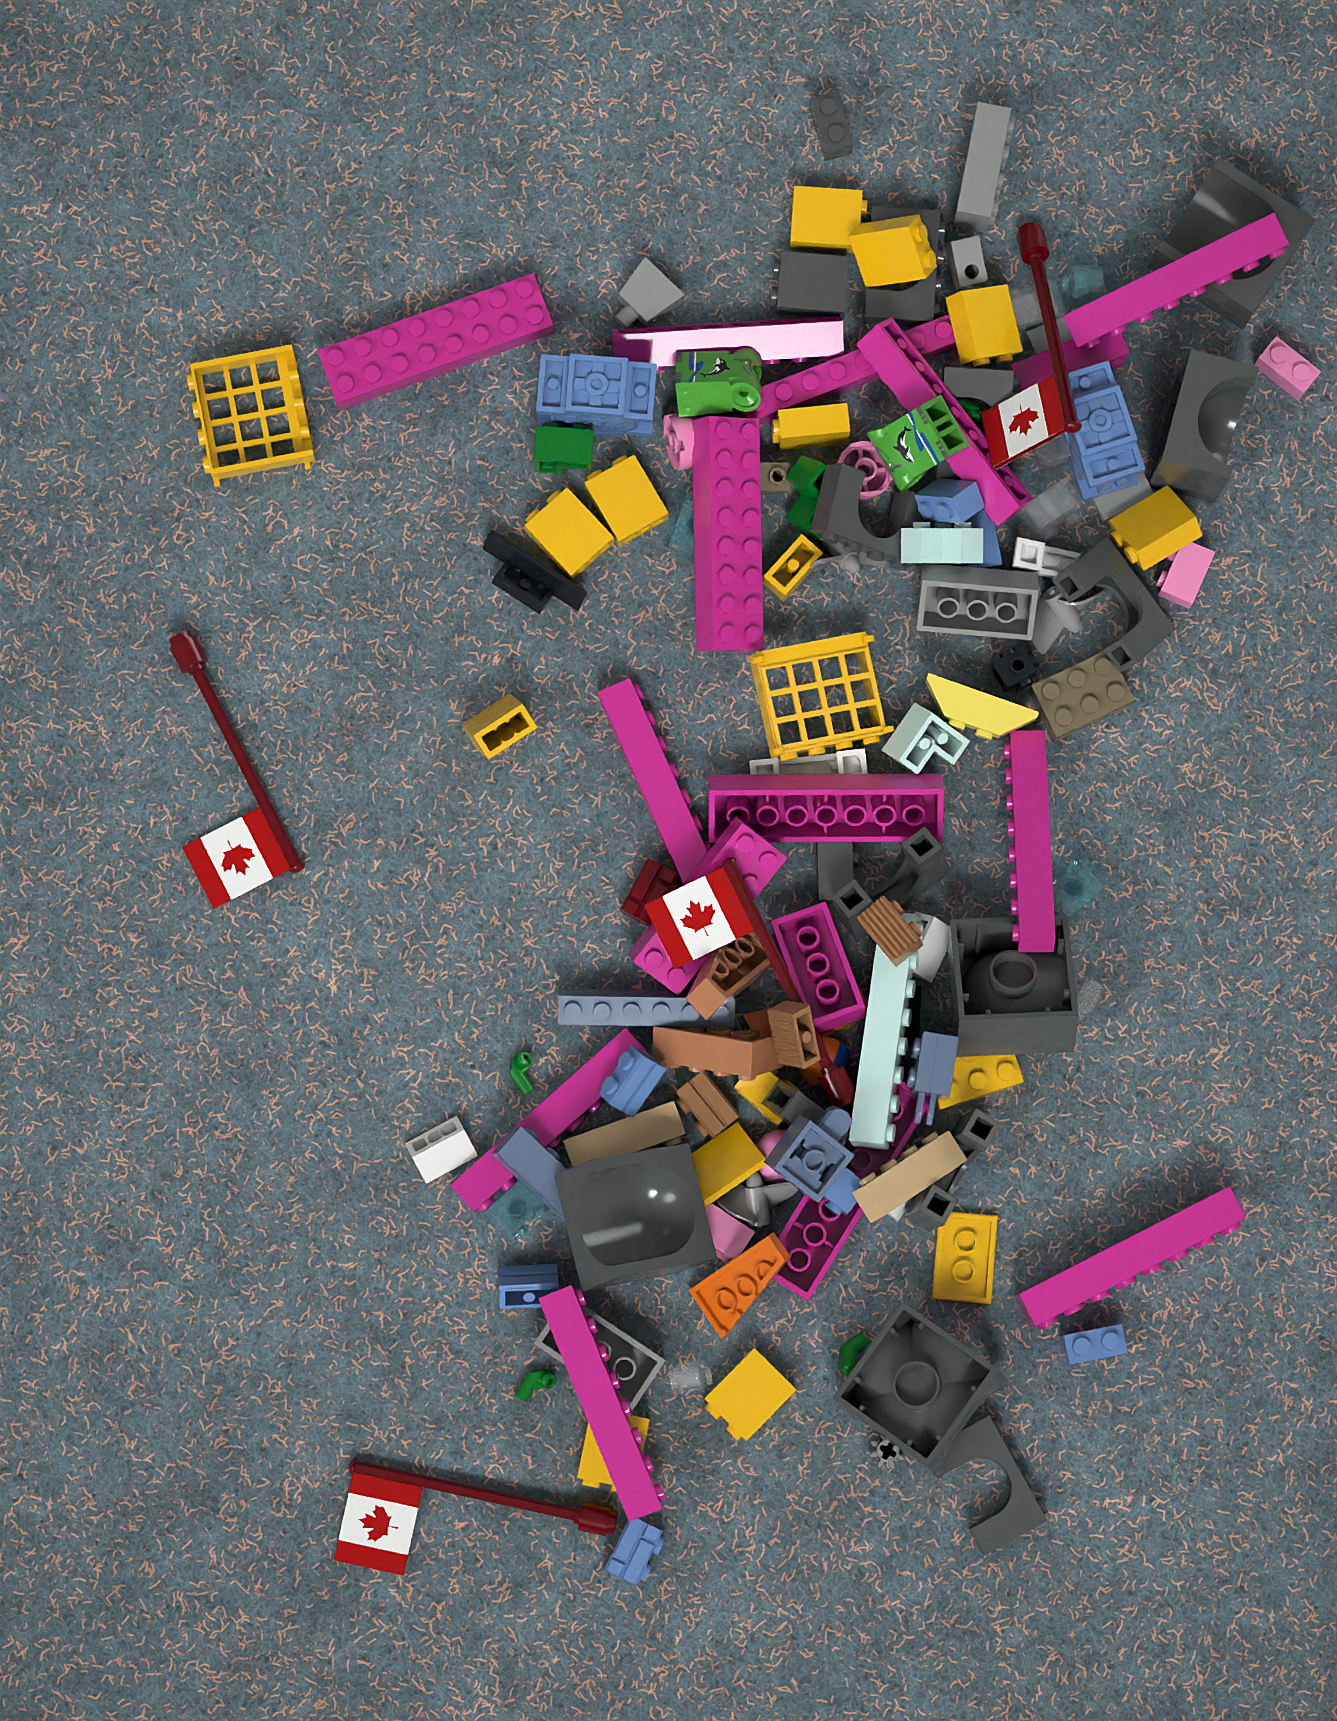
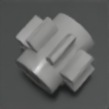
(879, 1453)

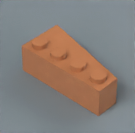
(727, 974)
(715, 1050)

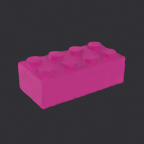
(819, 966)

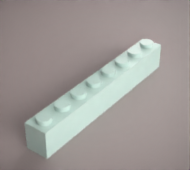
(882, 1049)

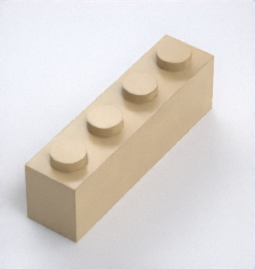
(628, 1135)
(908, 1176)

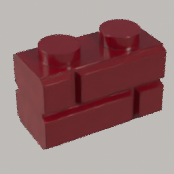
(650, 884)

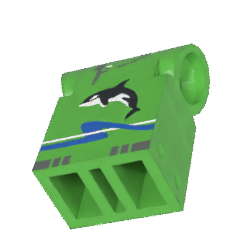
(717, 381)
(918, 441)

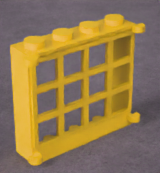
(293, 407)
(813, 652)

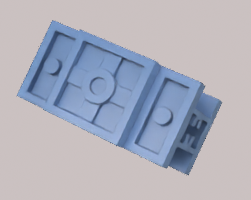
(597, 392)
(1106, 446)

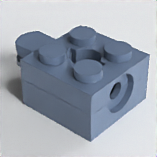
(932, 1071)
(811, 1152)

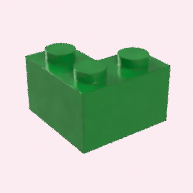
(562, 448)
(807, 479)

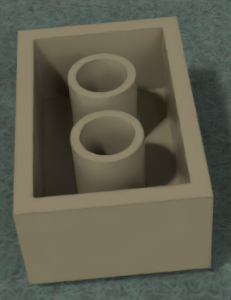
(1080, 696)

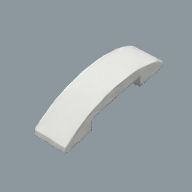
(1041, 559)
(839, 763)

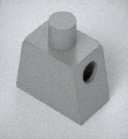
(966, 255)
(647, 296)

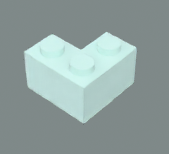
(942, 543)
(922, 735)

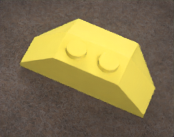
(977, 709)

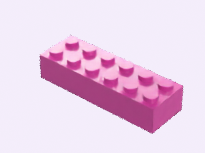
(757, 864)

